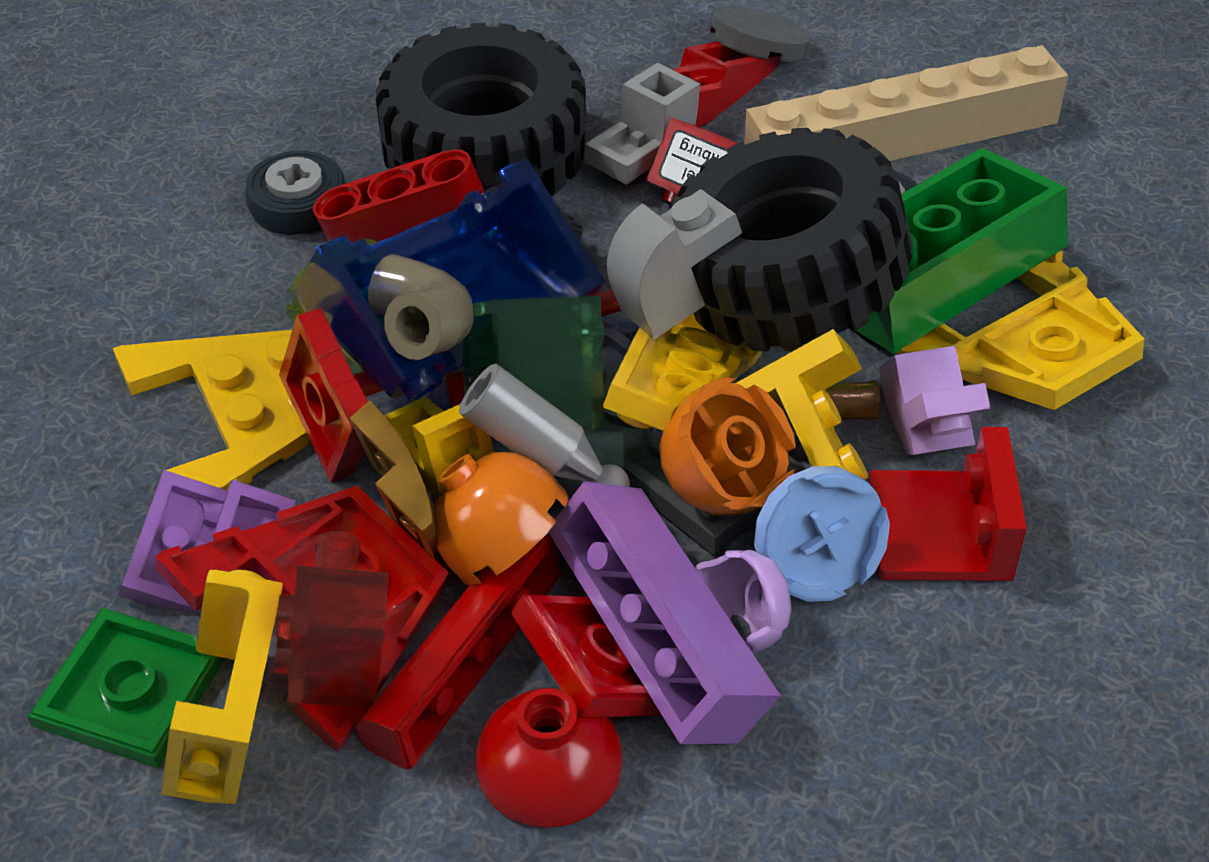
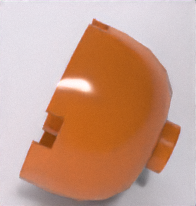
(726, 448)
(493, 511)

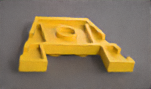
(1050, 345)
(242, 394)

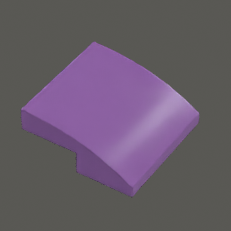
(188, 516)

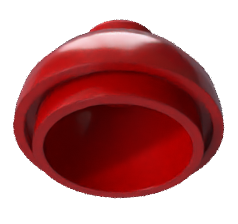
(548, 775)

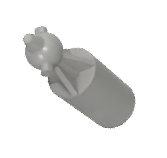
(534, 428)

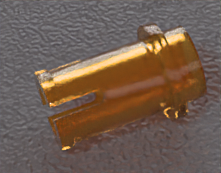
(856, 399)

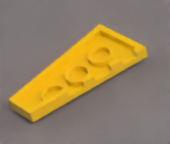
(667, 369)

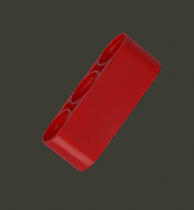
(397, 197)

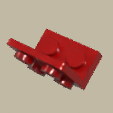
(955, 521)

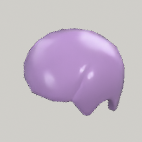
(751, 588)

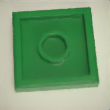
(124, 686)

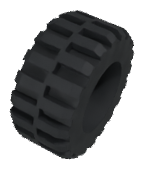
(486, 94)
(816, 241)

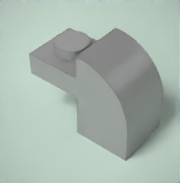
(645, 113)
(654, 259)

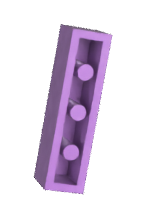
(662, 615)

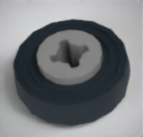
(287, 186)

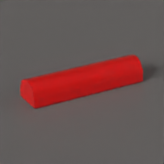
(454, 658)

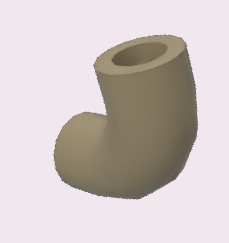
(420, 306)

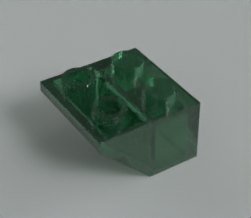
(546, 346)

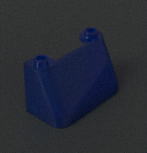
(492, 244)

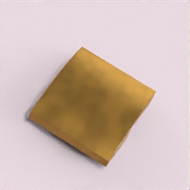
(401, 481)

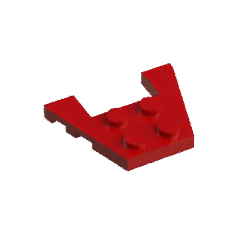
(289, 542)

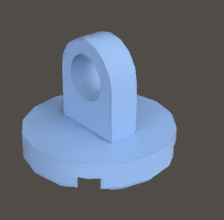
(823, 531)

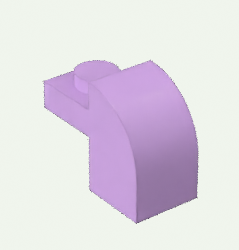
(930, 401)

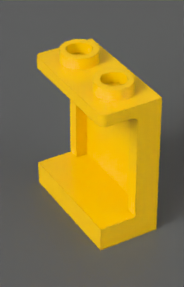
(211, 743)

